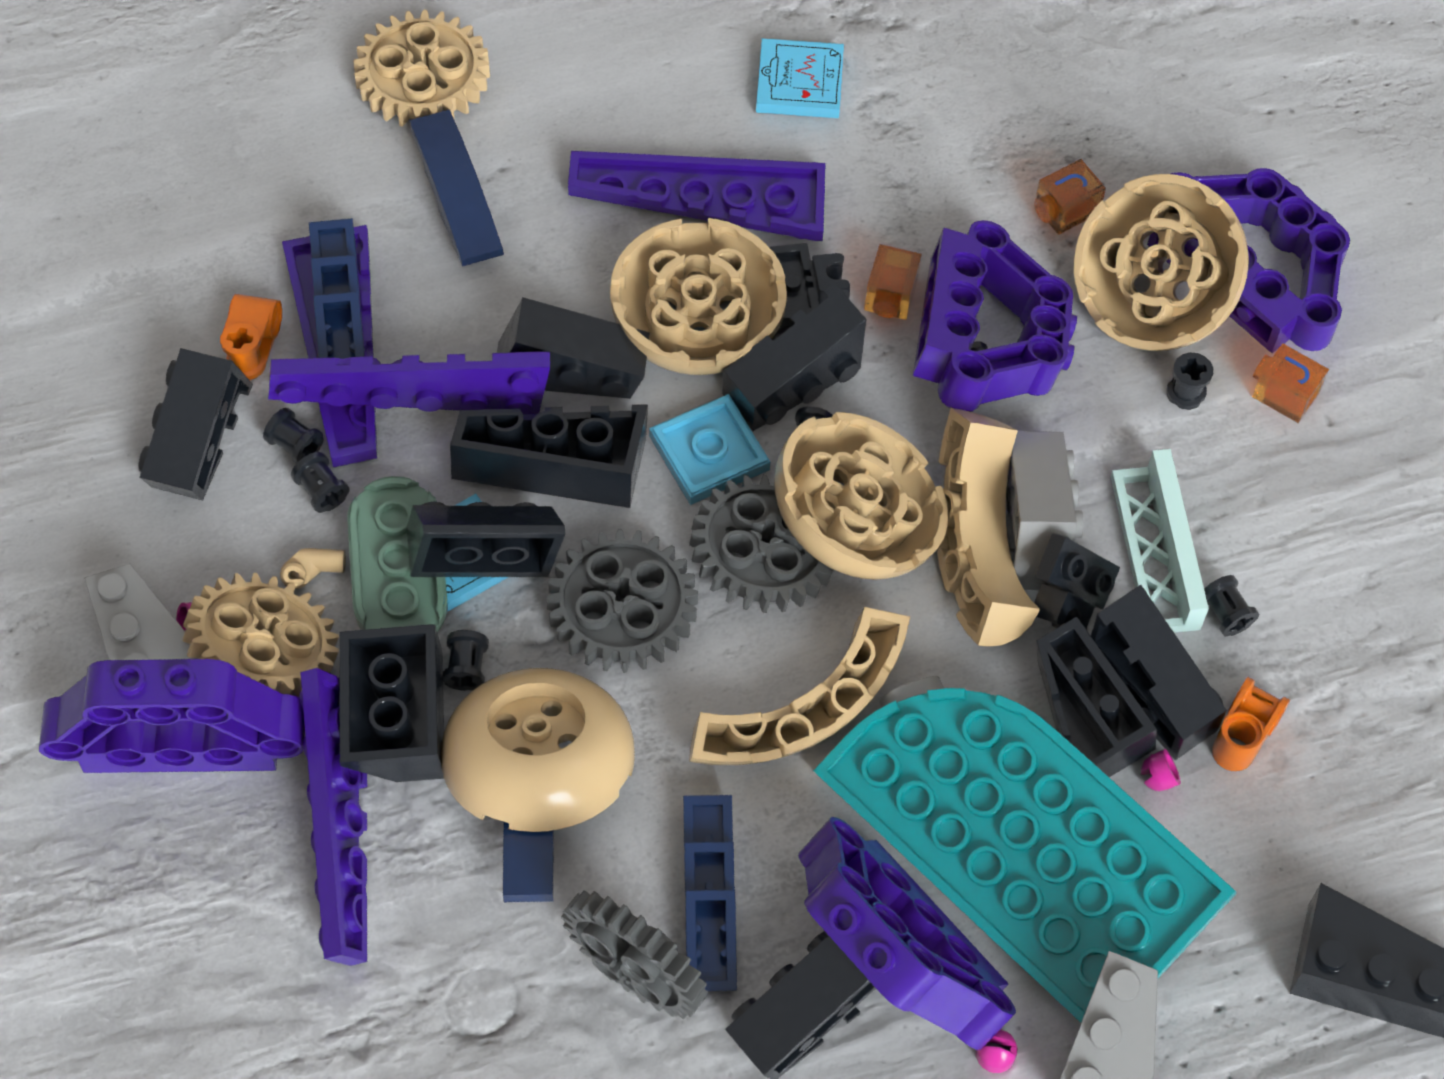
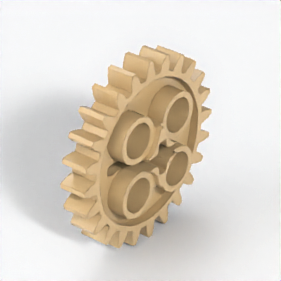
(421, 67)
(261, 631)

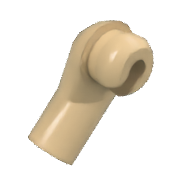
(309, 563)

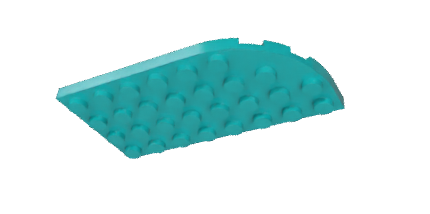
(1025, 837)

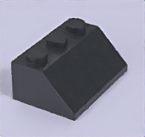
(483, 540)
(392, 702)

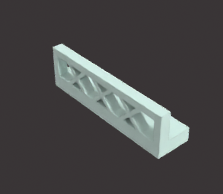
(1174, 535)

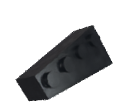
(553, 452)
(1369, 964)

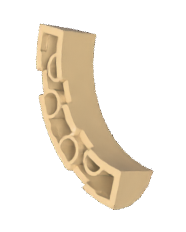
(976, 548)
(815, 715)

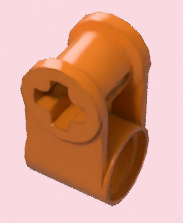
(251, 332)
(1251, 720)

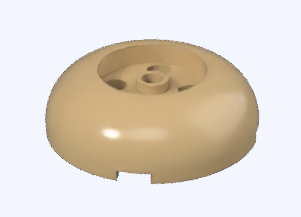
(1113, 256)
(697, 271)
(882, 517)
(506, 756)

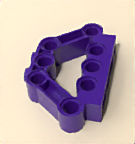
(1296, 226)
(950, 323)
(171, 719)
(901, 936)

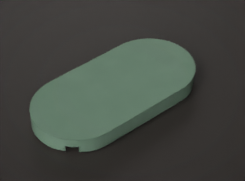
(380, 559)

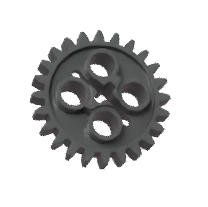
(760, 542)
(612, 635)
(634, 954)

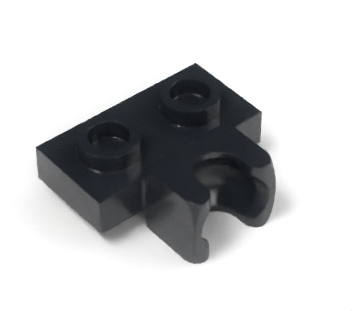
(807, 278)
(1076, 582)

